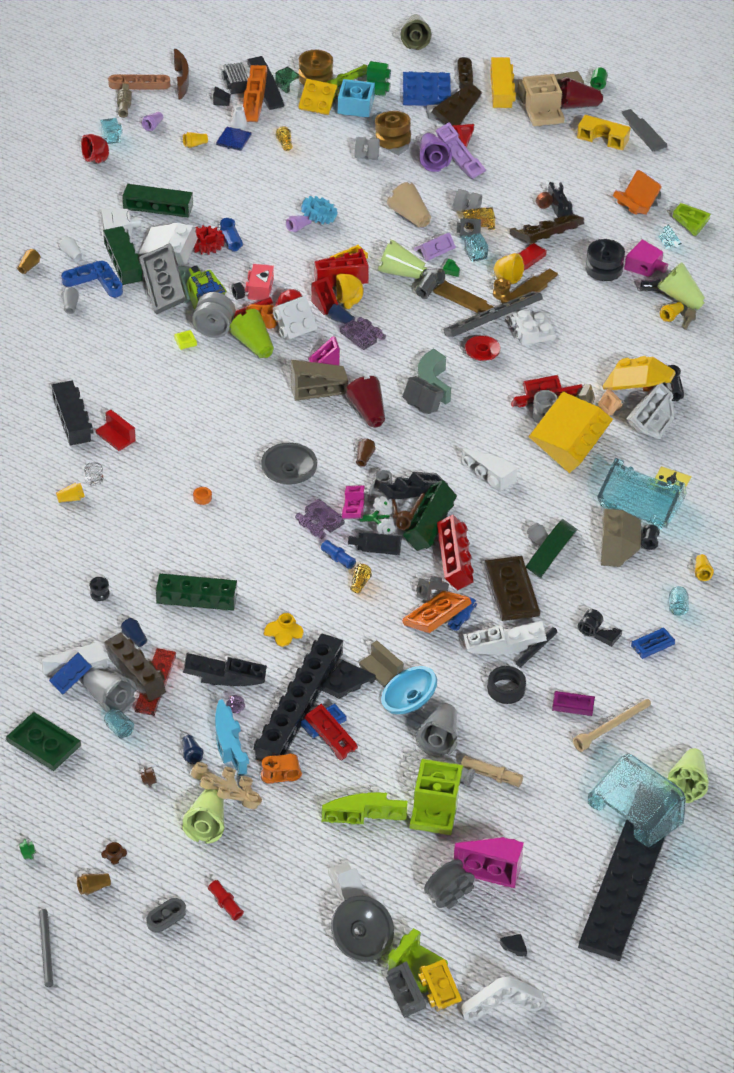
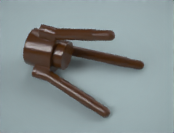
(404, 518)

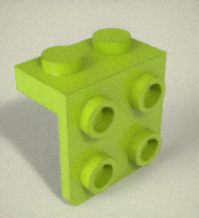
(414, 954)

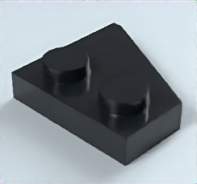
(346, 679)

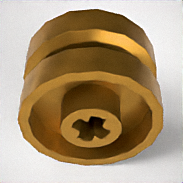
(315, 66)
(393, 129)

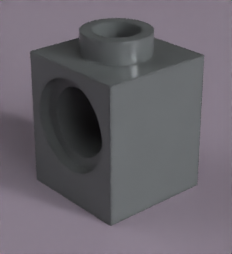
(476, 223)

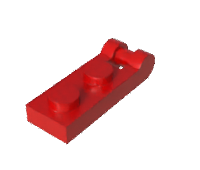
(331, 731)

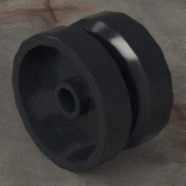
(605, 260)

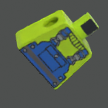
(202, 283)

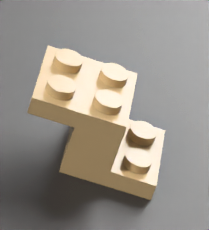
(543, 100)

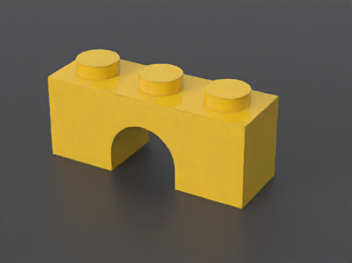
(593, 127)

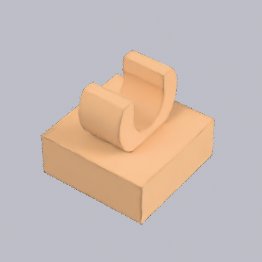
(610, 402)

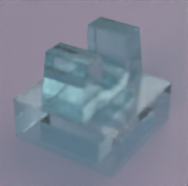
(670, 237)

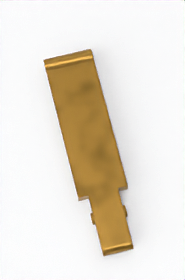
(534, 284)
(462, 297)

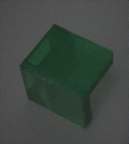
(285, 77)

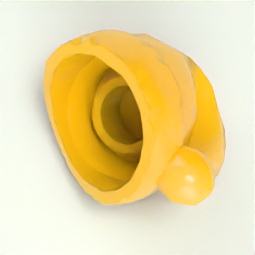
(509, 268)
(348, 290)

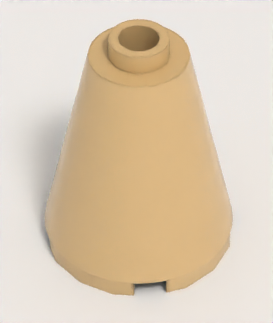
(409, 204)

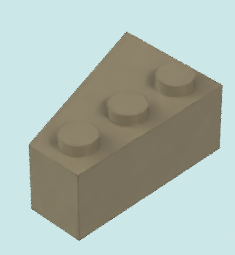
(317, 380)

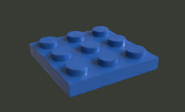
(425, 88)

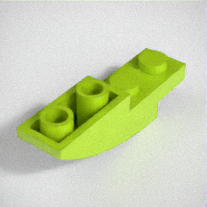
(356, 807)

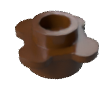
(112, 848)

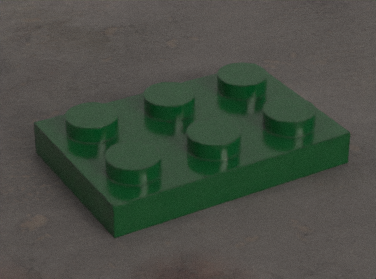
(43, 741)

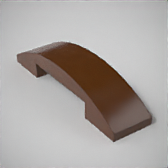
(181, 65)

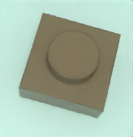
(587, 394)

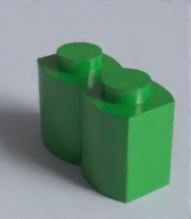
(379, 74)

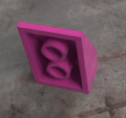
(492, 859)

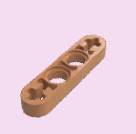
(138, 82)

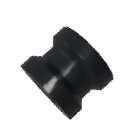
(99, 589)

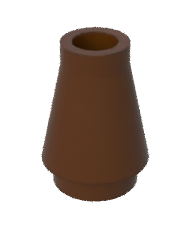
(366, 448)

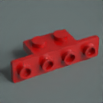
(548, 383)

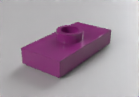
(573, 703)

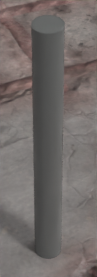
(46, 948)

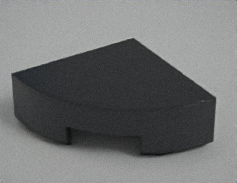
(608, 636)
(514, 944)

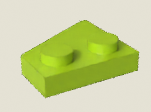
(691, 218)

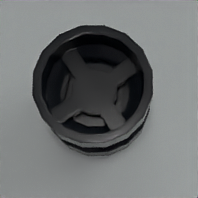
(590, 622)

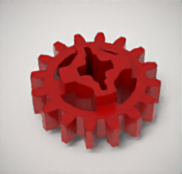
(208, 240)

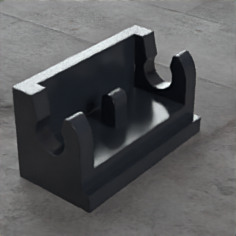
(560, 204)

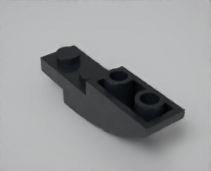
(229, 673)

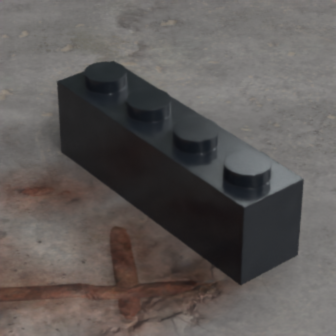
(72, 412)

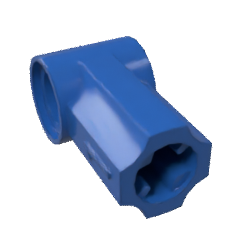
(230, 233)

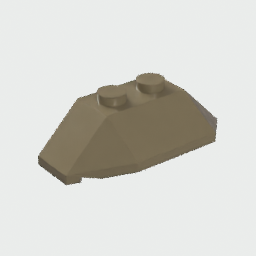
(619, 537)

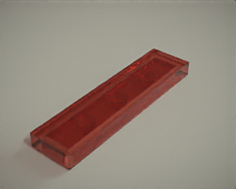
(163, 661)

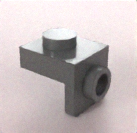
(425, 587)

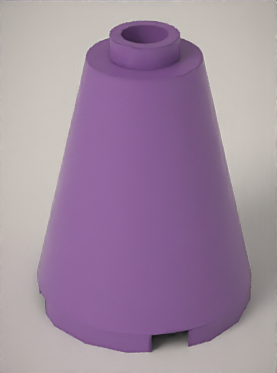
(434, 153)

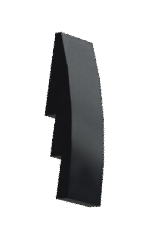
(271, 94)
(410, 487)

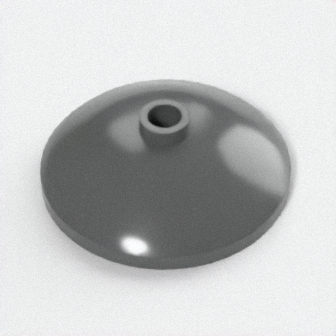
(289, 463)
(374, 926)

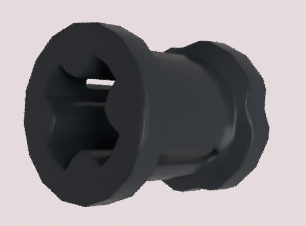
(650, 539)

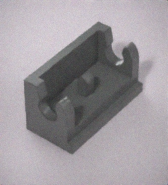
(405, 990)

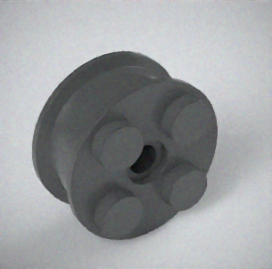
(449, 884)

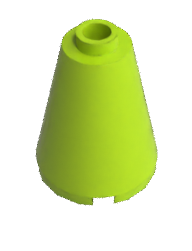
(252, 333)

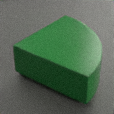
(451, 268)

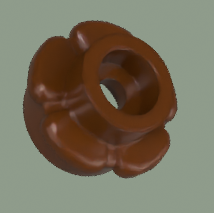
(148, 776)

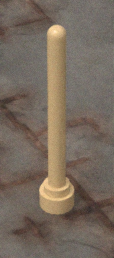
(583, 741)

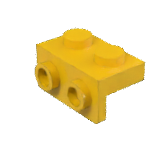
(440, 985)

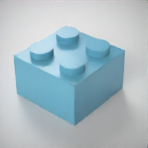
(356, 98)

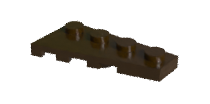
(458, 106)
(547, 228)

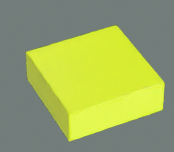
(185, 339)

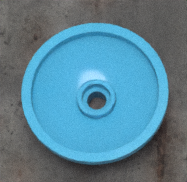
(409, 690)

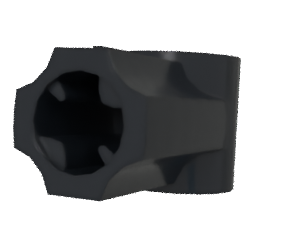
(676, 384)

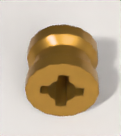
(501, 288)

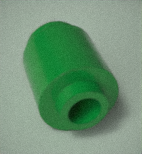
(599, 78)

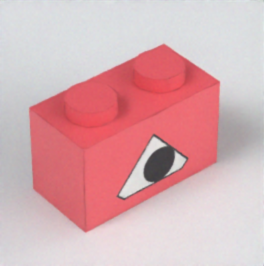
(260, 282)

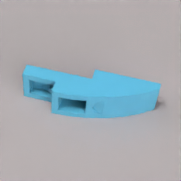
(228, 738)

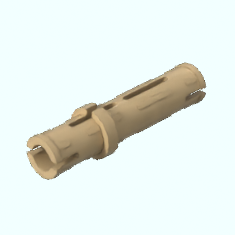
(488, 770)

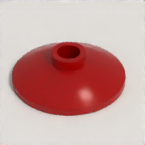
(482, 348)

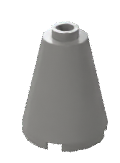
(110, 689)
(439, 731)

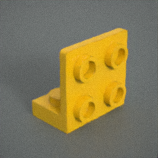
(318, 96)

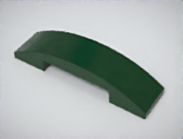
(551, 548)

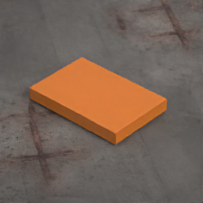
(436, 611)

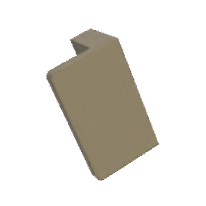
(382, 663)

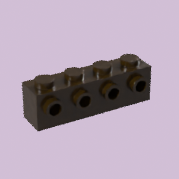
(135, 666)

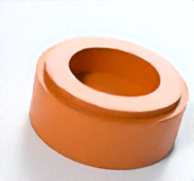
(202, 495)

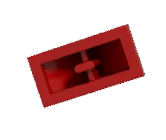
(323, 295)

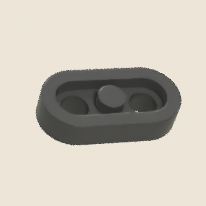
(165, 915)

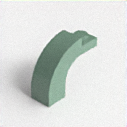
(432, 365)

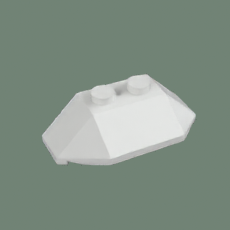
(653, 412)

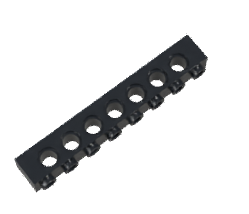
(300, 697)

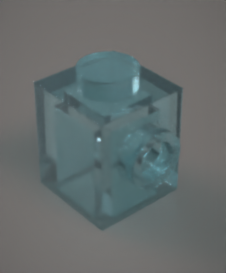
(111, 130)
(476, 247)

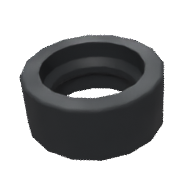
(506, 673)

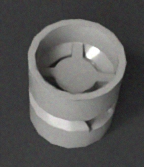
(372, 150)
(462, 199)
(542, 402)

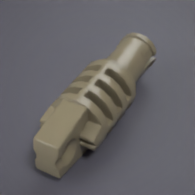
(124, 100)

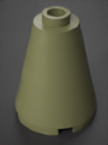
(416, 33)

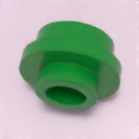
(27, 849)

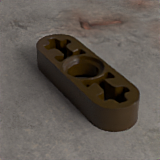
(464, 69)

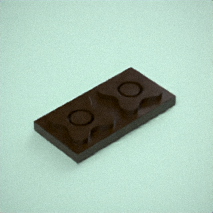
(512, 588)

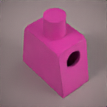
(645, 259)

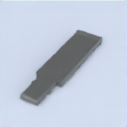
(644, 131)

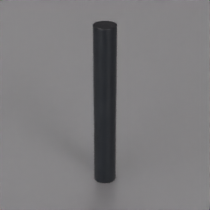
(535, 648)

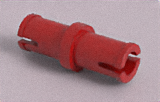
(225, 900)

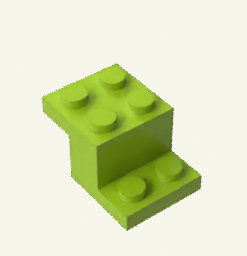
(436, 797)

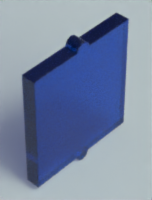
(233, 138)

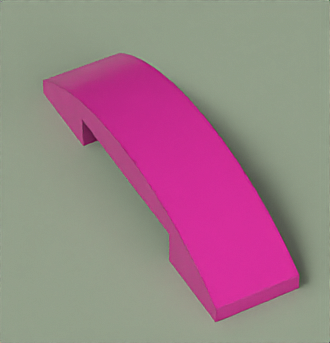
(354, 502)

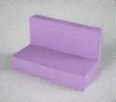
(436, 246)

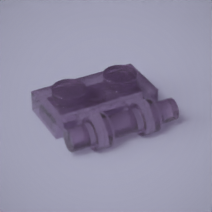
(362, 332)
(323, 515)

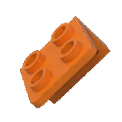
(639, 193)

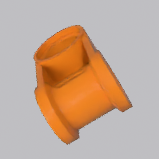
(267, 314)
(282, 767)

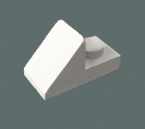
(346, 881)

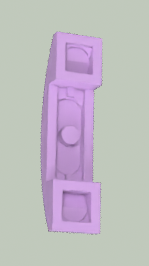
(462, 157)

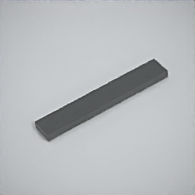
(492, 314)

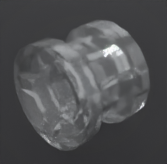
(93, 473)

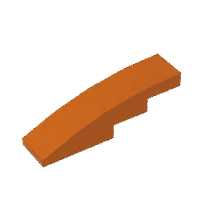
(255, 92)

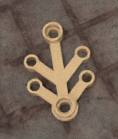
(249, 798)

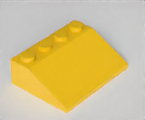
(570, 430)

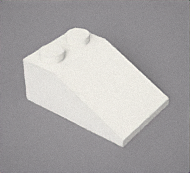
(179, 235)

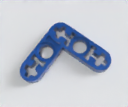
(74, 277)

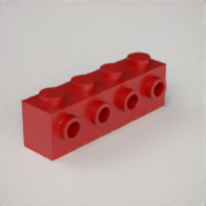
(455, 552)

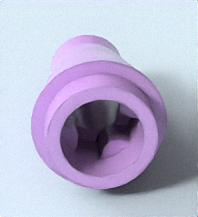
(151, 121)
(295, 223)

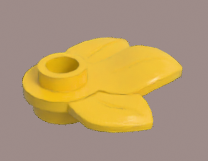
(284, 630)

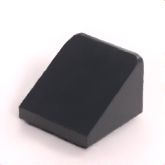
(221, 97)

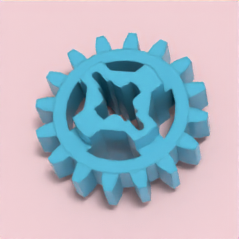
(319, 210)

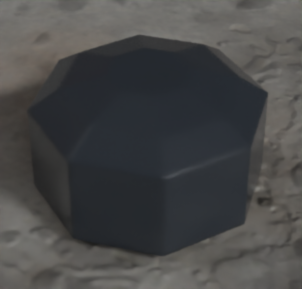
(238, 290)

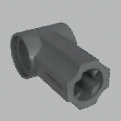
(430, 279)

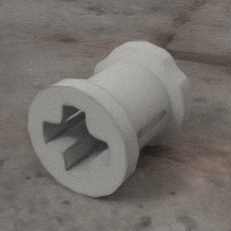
(467, 775)

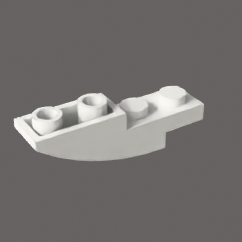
(501, 641)

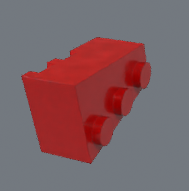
(348, 264)

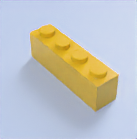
(502, 82)

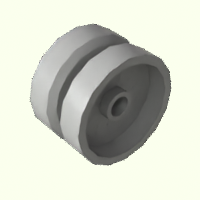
(213, 314)

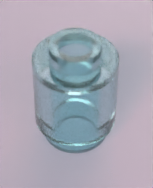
(678, 601)
(119, 723)

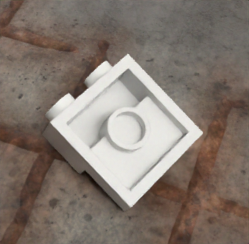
(294, 318)
(531, 327)

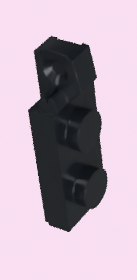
(377, 543)

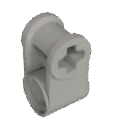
(381, 476)

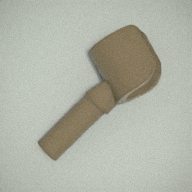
(690, 314)

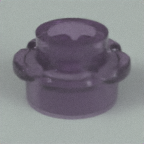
(236, 703)

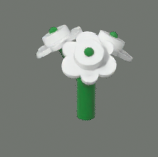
(383, 507)

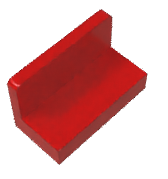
(116, 431)

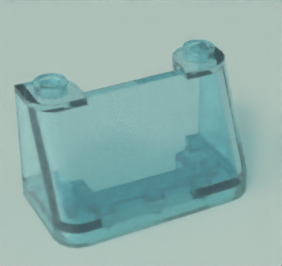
(641, 495)
(641, 797)

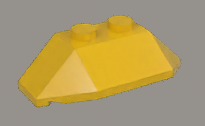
(638, 373)

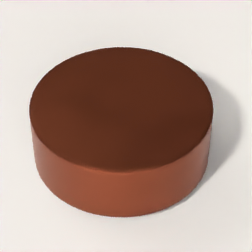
(544, 200)

